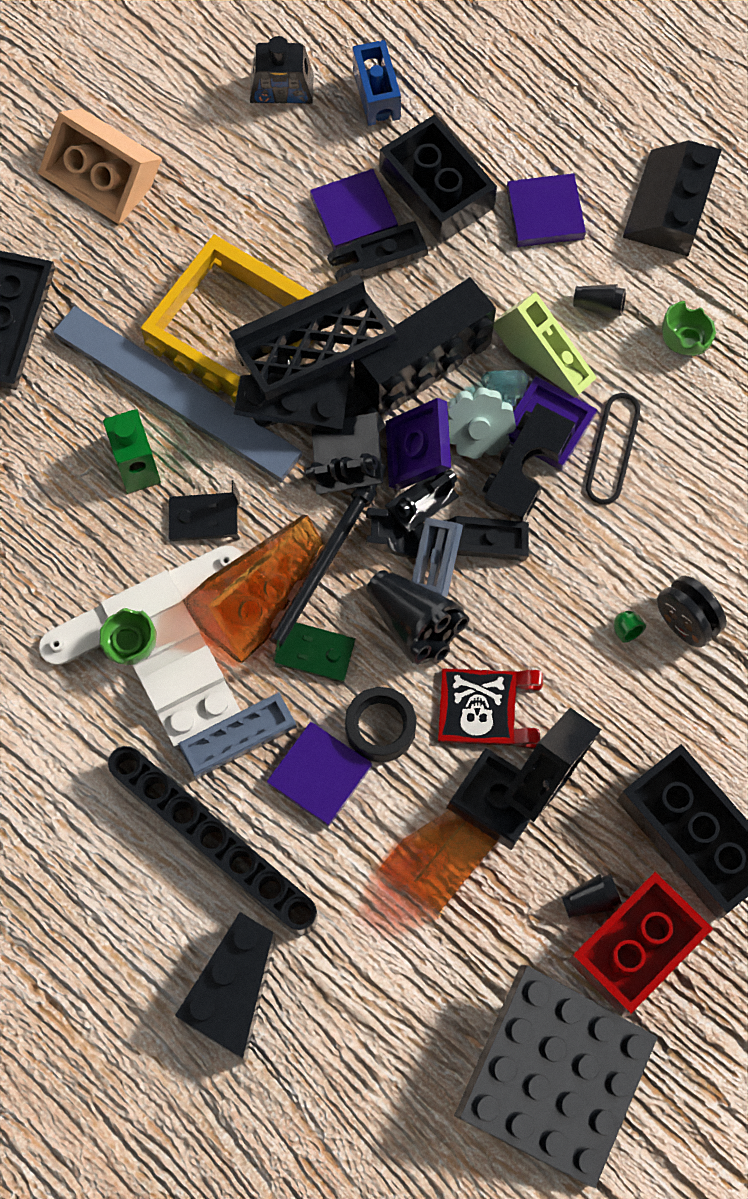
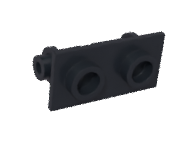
(423, 500)

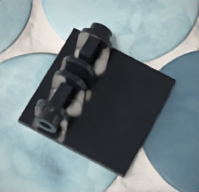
(347, 458)

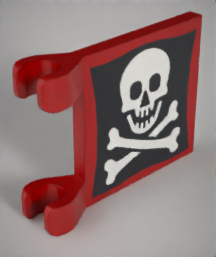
(481, 707)

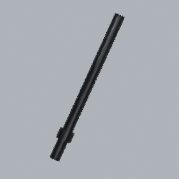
(361, 498)

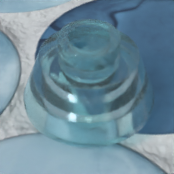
(508, 383)

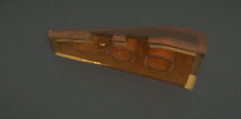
(248, 593)
(438, 861)

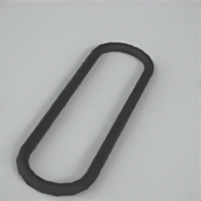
(627, 452)

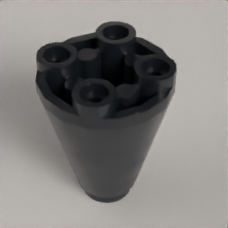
(416, 616)

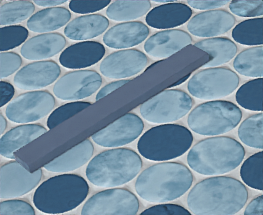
(177, 394)

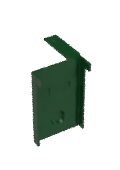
(315, 652)

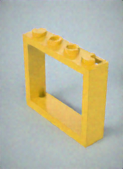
(239, 265)

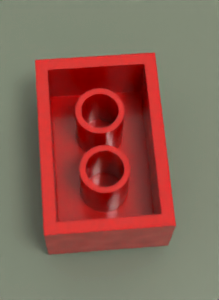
(640, 945)

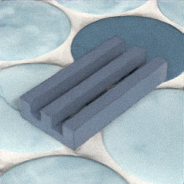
(437, 581)

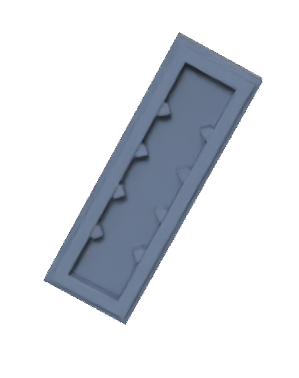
(237, 735)

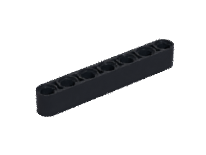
(199, 826)

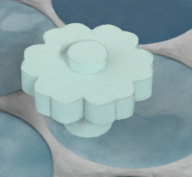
(480, 422)

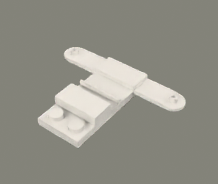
(181, 670)

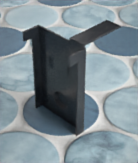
(204, 516)

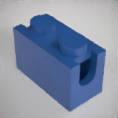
(376, 85)

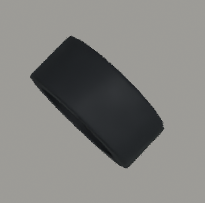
(384, 696)

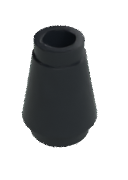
(601, 299)
(592, 897)

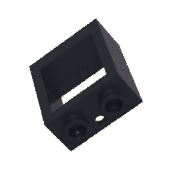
(551, 764)

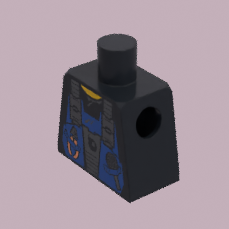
(281, 73)

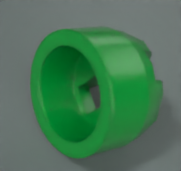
(628, 626)

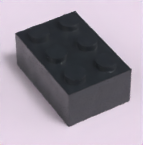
(437, 178)

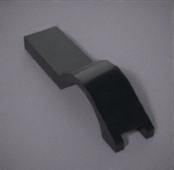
(478, 538)

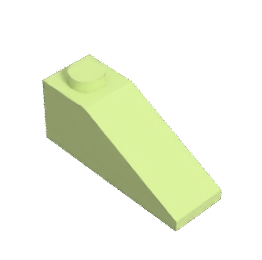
(541, 343)

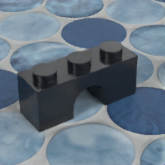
(541, 435)

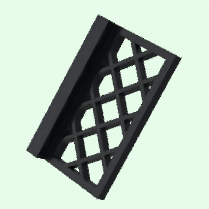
(305, 321)

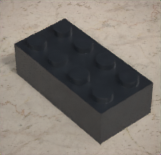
(427, 346)
(693, 828)

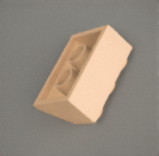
(98, 164)

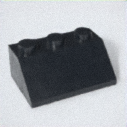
(672, 196)

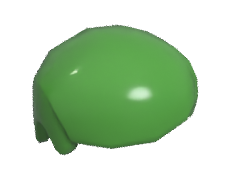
(687, 330)
(128, 637)

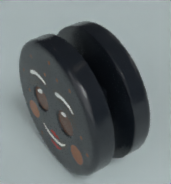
(691, 611)

